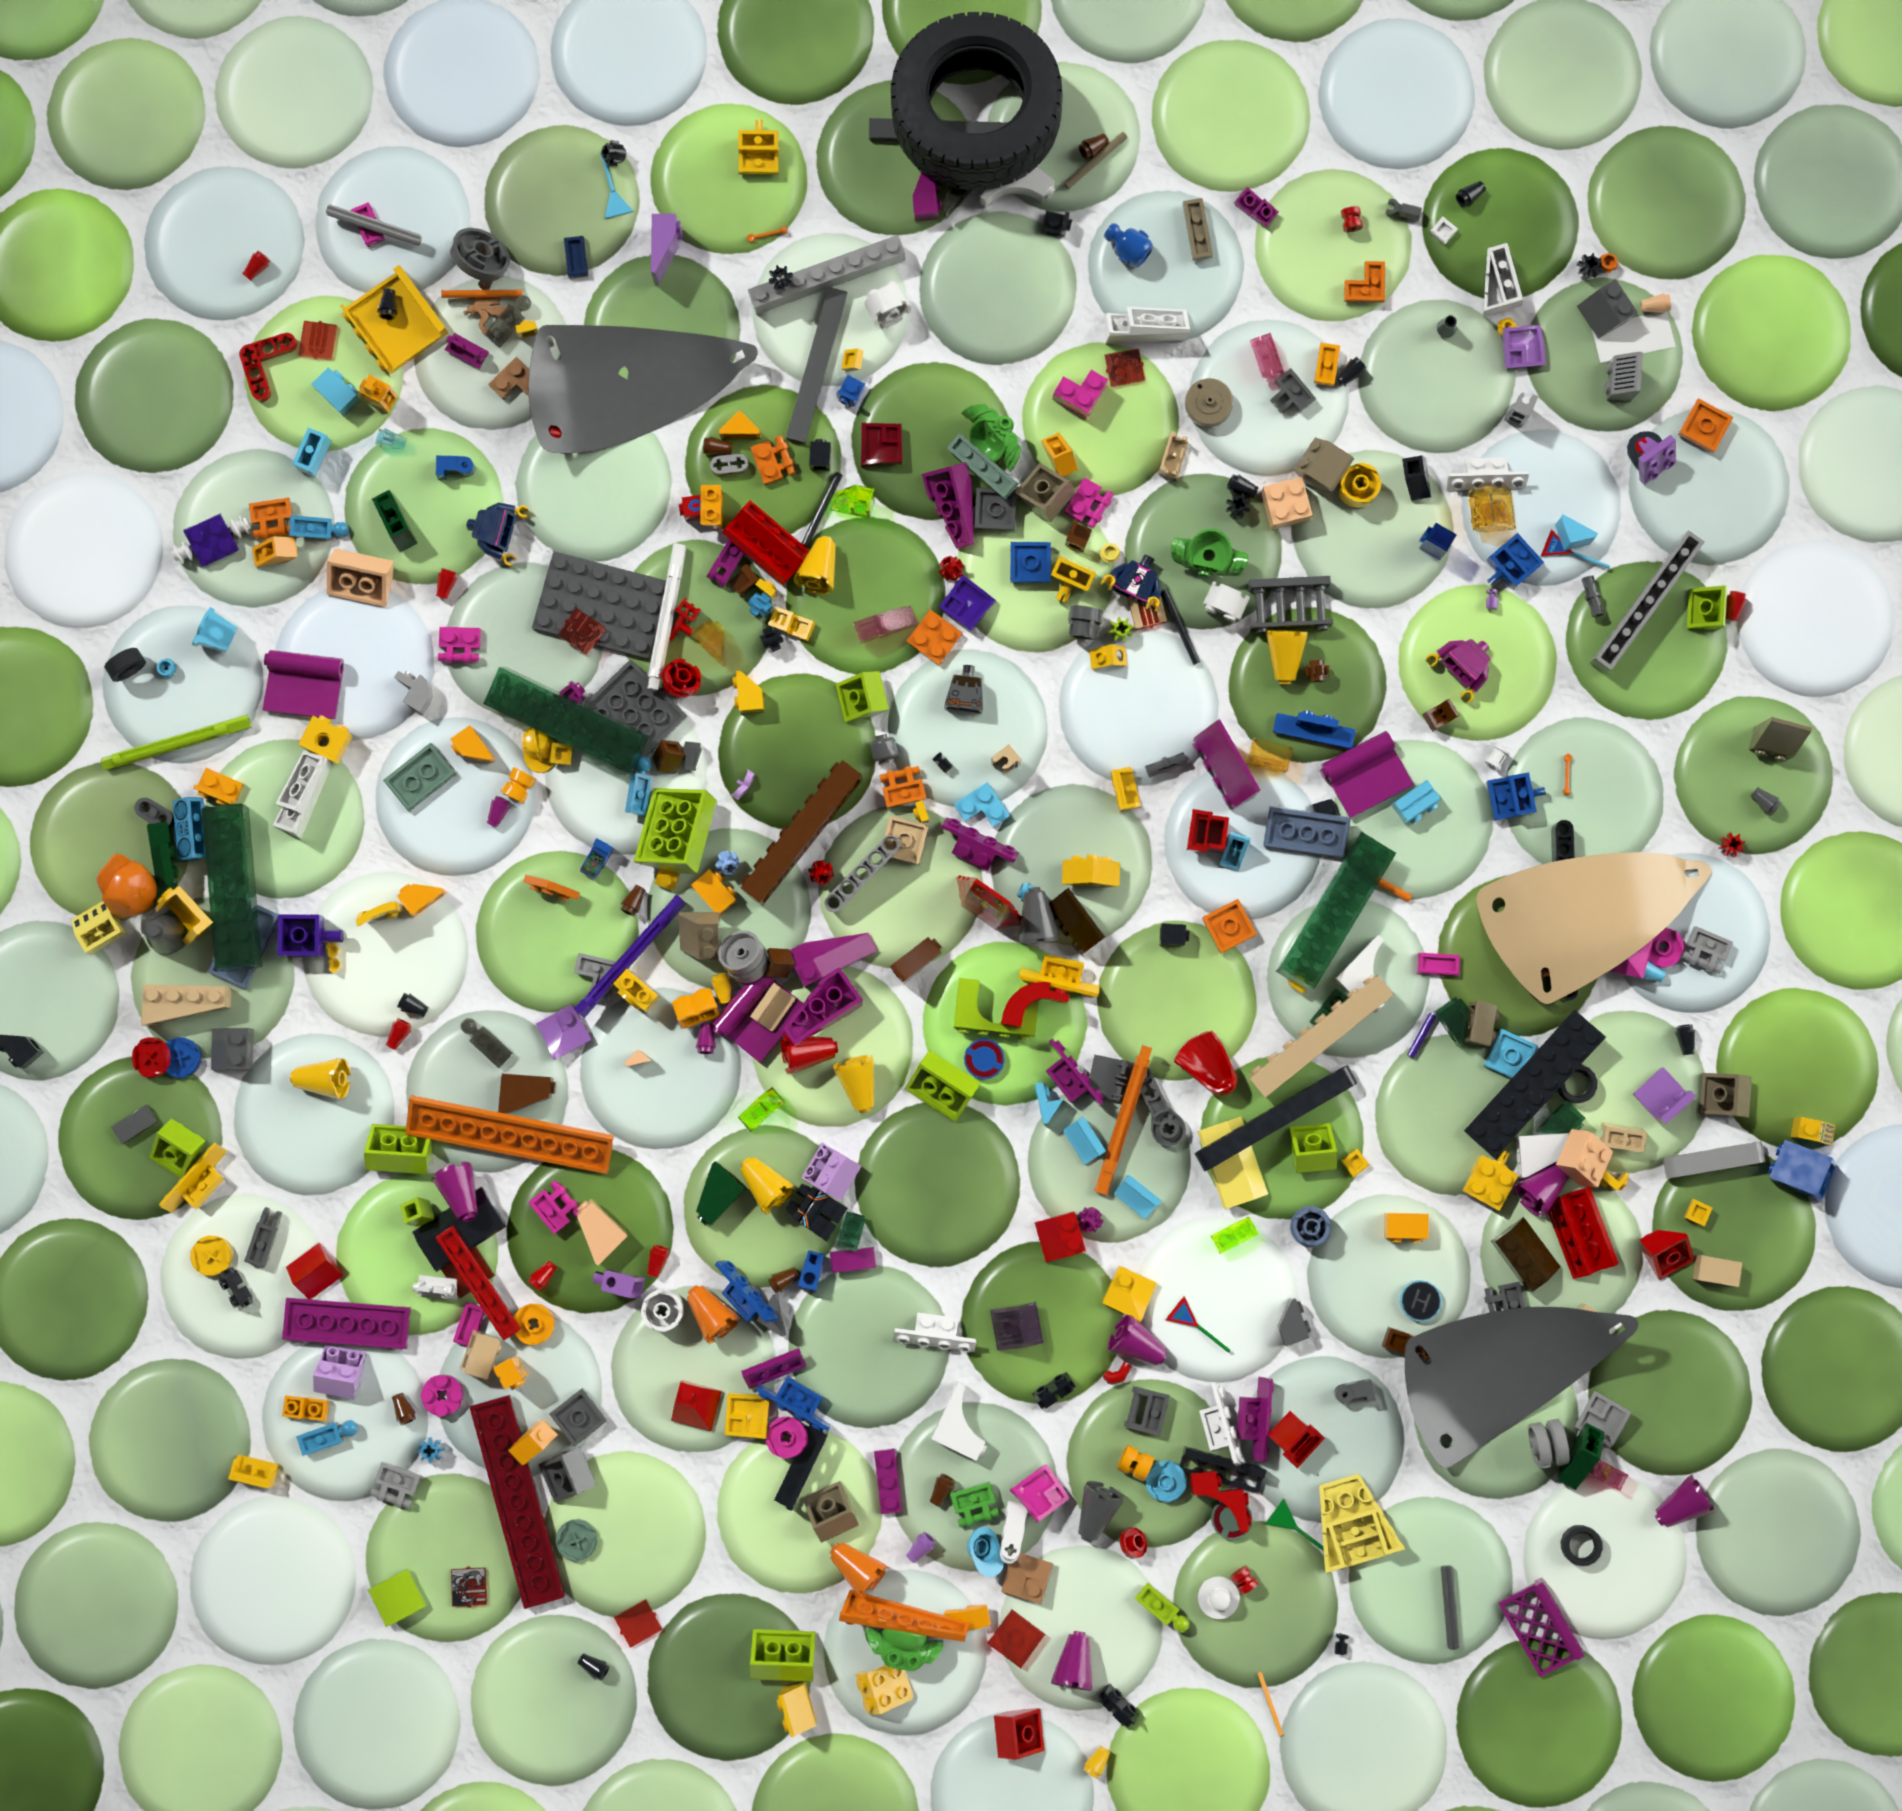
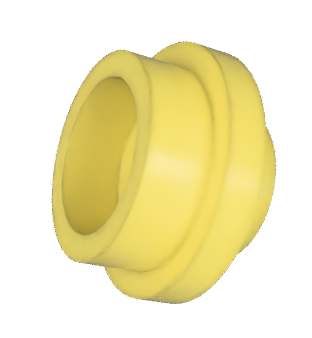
(1110, 553)

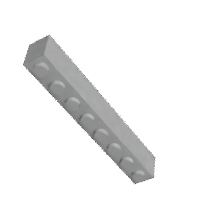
(829, 274)
(1647, 602)

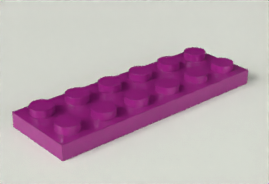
(346, 1323)

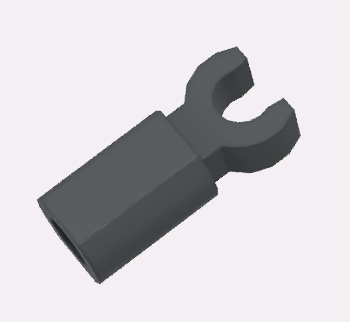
(1404, 210)

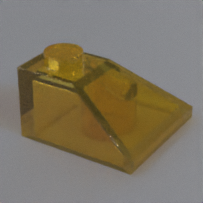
(712, 639)

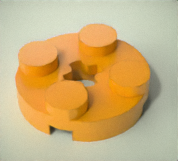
(545, 1320)

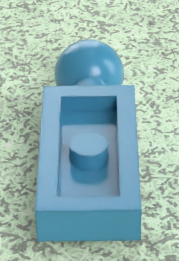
(316, 527)
(639, 788)
(325, 1436)

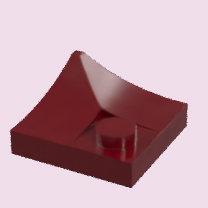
(881, 444)

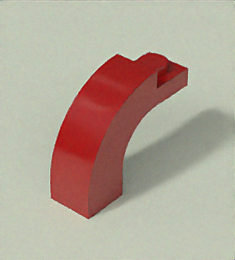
(1021, 999)

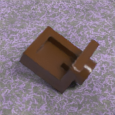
(1440, 715)
(1396, 1340)

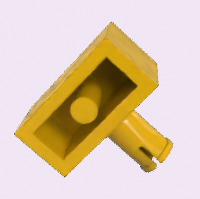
(1072, 575)

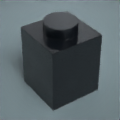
(820, 455)
(1173, 934)

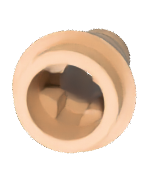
(1659, 303)

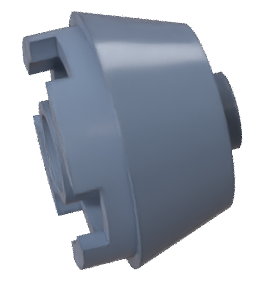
(1310, 1226)

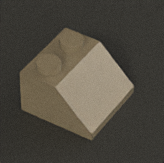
(1323, 464)
(1045, 492)
(700, 934)
(1481, 1023)
(1725, 1094)
(830, 1512)

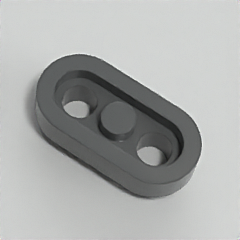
(155, 812)

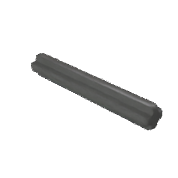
(1450, 1607)

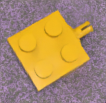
(758, 150)
(1490, 1180)

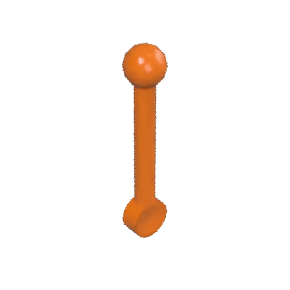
(751, 238)
(1567, 758)

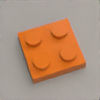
(1705, 425)
(934, 637)
(1229, 926)

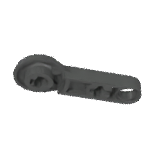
(1162, 1115)

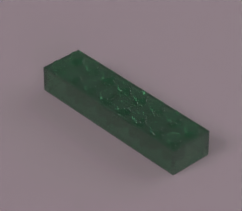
(566, 719)
(231, 887)
(1335, 912)

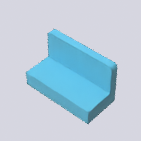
(1084, 1140)
(1137, 1196)

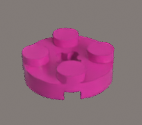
(1673, 951)
(454, 1395)
(798, 1440)

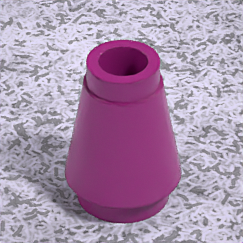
(498, 810)
(705, 1040)

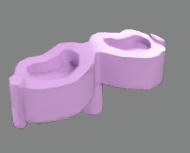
(744, 785)

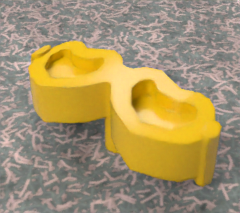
(332, 952)

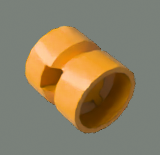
(518, 784)
(1142, 1466)

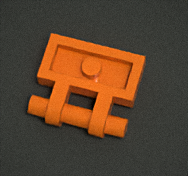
(767, 463)
(271, 511)
(905, 792)

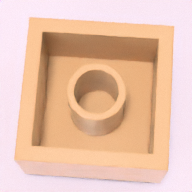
(1286, 503)
(1584, 1158)

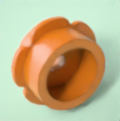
(1612, 262)

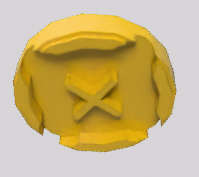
(211, 1255)

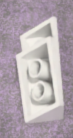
(1147, 325)
(301, 793)

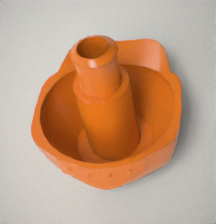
(126, 887)

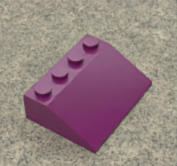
(1226, 765)

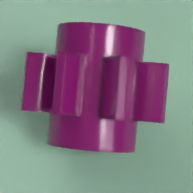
(1090, 1219)

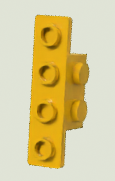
(1062, 974)
(197, 1182)

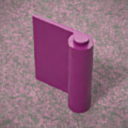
(302, 684)
(1366, 774)
(744, 1030)

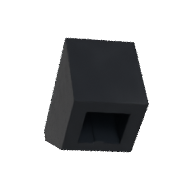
(1417, 477)
(21, 1050)

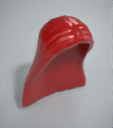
(1208, 1063)

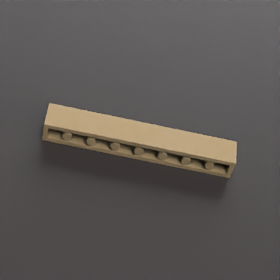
(1321, 1035)

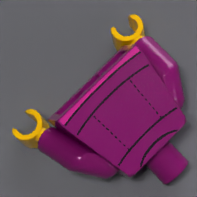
(1466, 662)

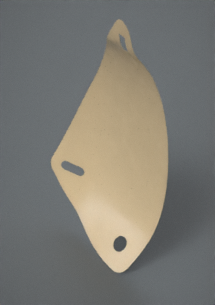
(1584, 914)

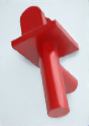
(680, 623)

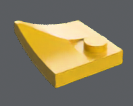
(389, 910)
(1129, 1292)
(747, 1415)

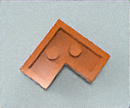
(1371, 288)
(550, 887)

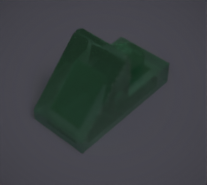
(851, 1231)

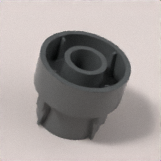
(1084, 621)

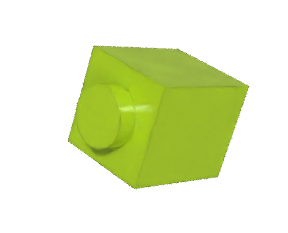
(417, 1212)

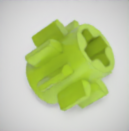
(1124, 624)

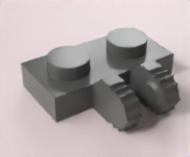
(1294, 390)

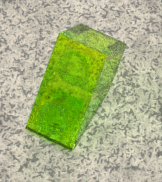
(854, 500)

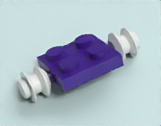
(211, 539)

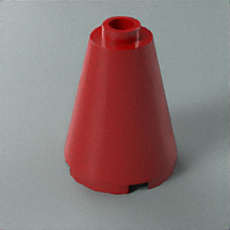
(807, 1053)

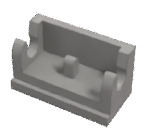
(1519, 411)

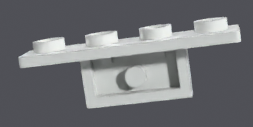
(1487, 472)
(935, 1332)
(1217, 1426)

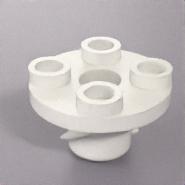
(1218, 1597)

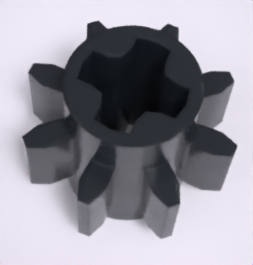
(613, 153)
(1594, 264)
(779, 272)
(1240, 499)
(771, 639)

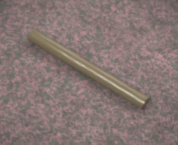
(1095, 160)

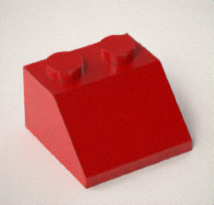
(1060, 1236)
(1019, 1733)

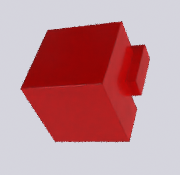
(1207, 832)
(1295, 1438)

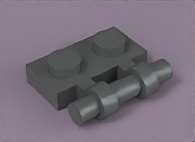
(1509, 1295)

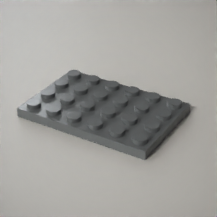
(612, 596)

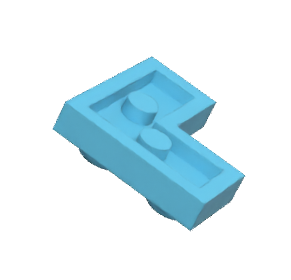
(982, 800)

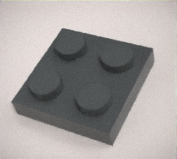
(994, 511)
(578, 1417)

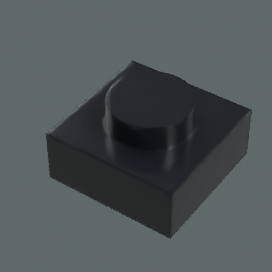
(1325, 807)

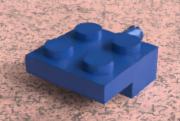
(1514, 562)
(1512, 796)

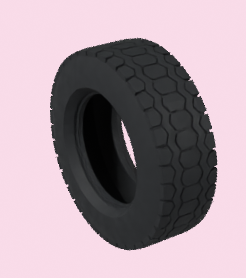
(966, 45)

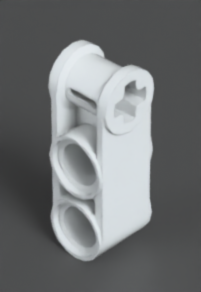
(1013, 1531)

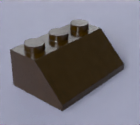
(1075, 922)
(1526, 1255)

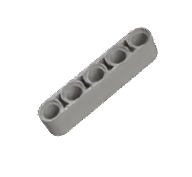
(858, 882)
(1713, 1159)

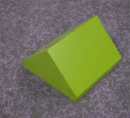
(1707, 608)

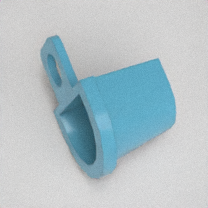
(214, 632)

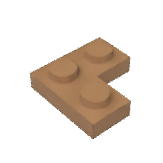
(513, 375)

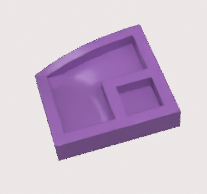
(1523, 346)
(563, 1031)

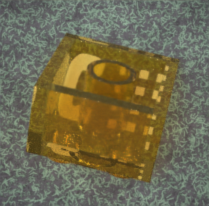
(1491, 509)

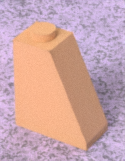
(599, 1230)

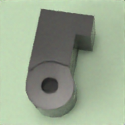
(1363, 1388)

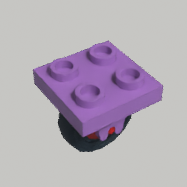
(1651, 454)

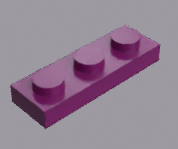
(774, 1368)
(887, 1481)

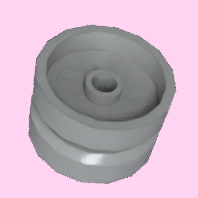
(743, 956)
(1548, 1443)

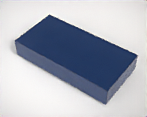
(576, 257)

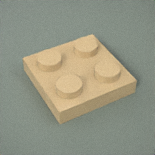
(912, 838)

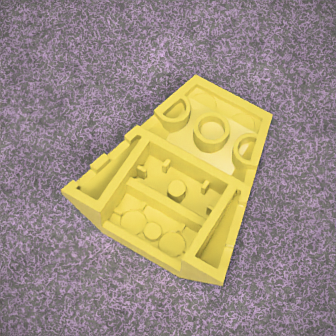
(1353, 1525)

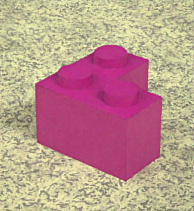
(1080, 398)

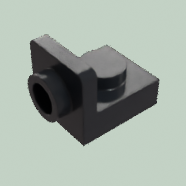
(1056, 223)

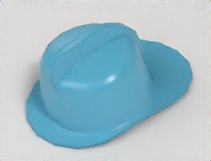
(985, 1551)

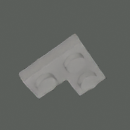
(595, 968)

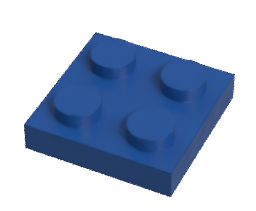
(1030, 562)

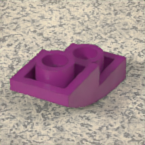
(1255, 207)
(852, 1260)

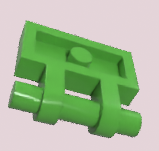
(972, 1498)

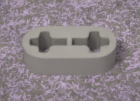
(730, 469)

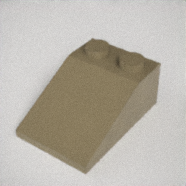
(1778, 738)

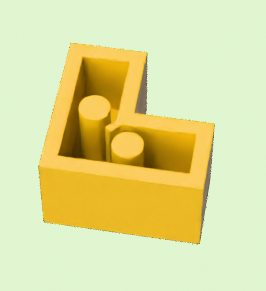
(1091, 871)

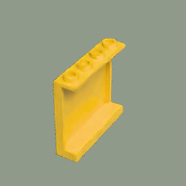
(398, 339)

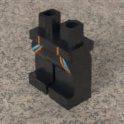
(814, 1204)

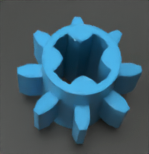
(760, 604)
(427, 1455)

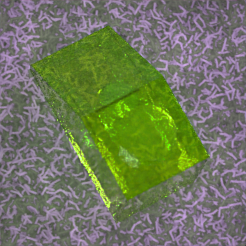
(761, 1109)

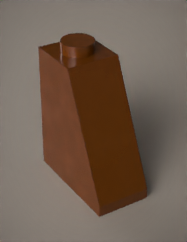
(916, 959)
(523, 1091)

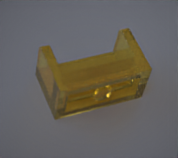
(1269, 755)

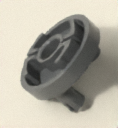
(484, 267)

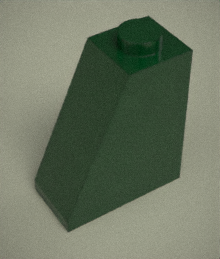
(718, 1194)
(1582, 1456)

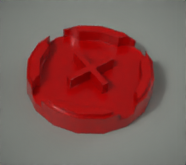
(151, 1057)

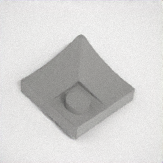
(1605, 1416)

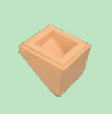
(637, 1058)

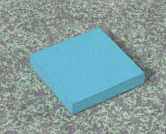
(1509, 1053)

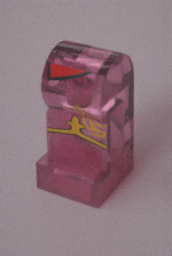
(1609, 1475)

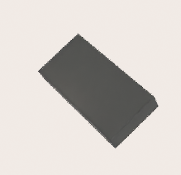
(134, 1124)

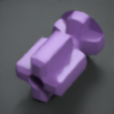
(1492, 601)

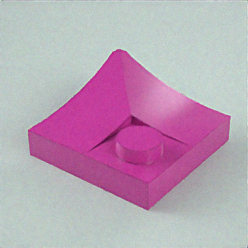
(1040, 1493)

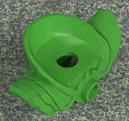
(993, 434)
(1226, 561)
(903, 1649)

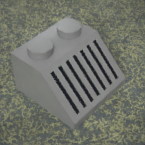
(1624, 376)

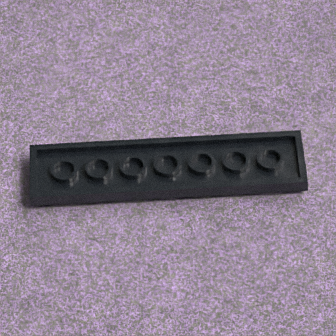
(1534, 1084)

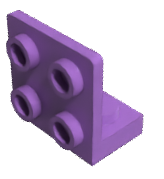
(1663, 1096)

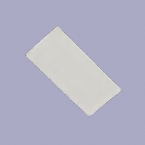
(1639, 334)

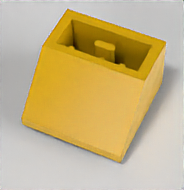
(797, 1708)

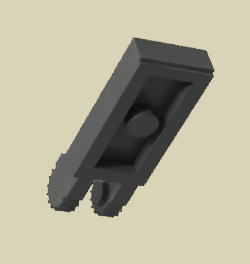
(263, 1239)

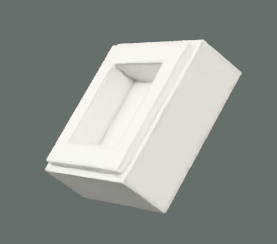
(1443, 231)

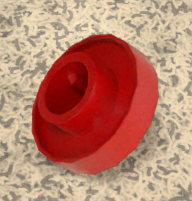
(1133, 1543)

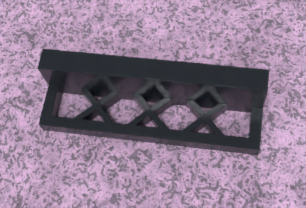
(1227, 1463)
(800, 1469)

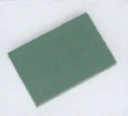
(419, 777)

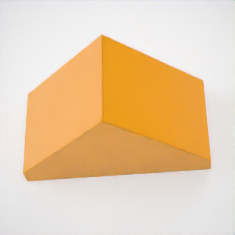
(739, 428)

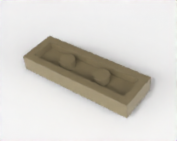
(1197, 229)

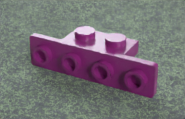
(977, 847)
(1069, 1078)
(1255, 1418)

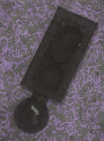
(506, 322)
(486, 1042)

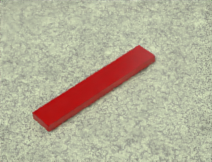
(478, 1283)

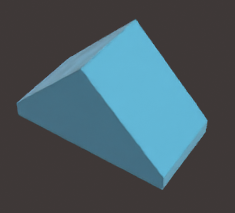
(1573, 533)
(1234, 851)

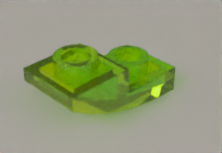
(1234, 1235)

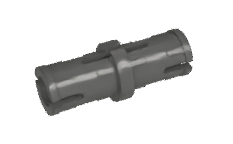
(1592, 596)
(1166, 764)

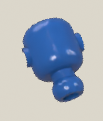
(1131, 245)

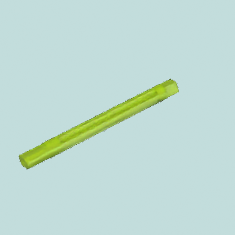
(176, 742)

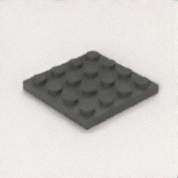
(629, 701)

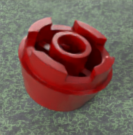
(681, 679)

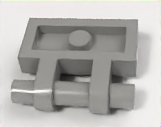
(1710, 944)
(396, 1478)

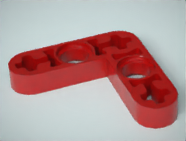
(259, 356)

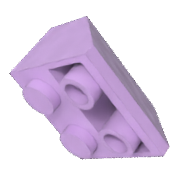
(831, 1171)
(339, 1371)

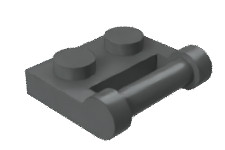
(1153, 1413)

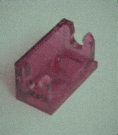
(1267, 356)

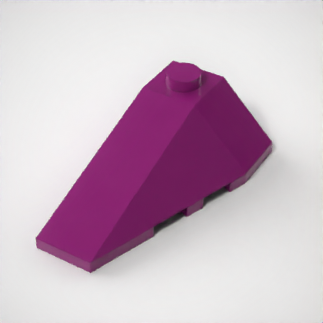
(953, 497)
(821, 957)
(826, 1005)

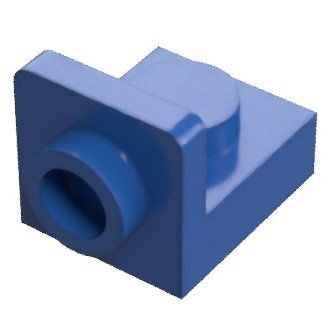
(850, 391)

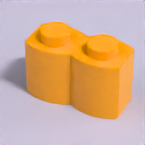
(695, 1008)

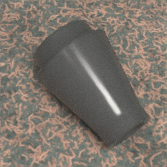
(692, 753)
(1767, 801)

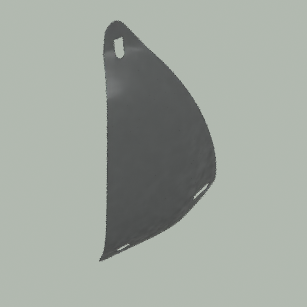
(598, 407)
(1501, 1370)

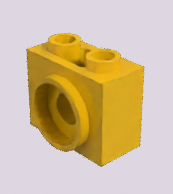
(320, 728)
(636, 991)

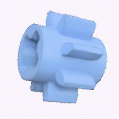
(727, 862)

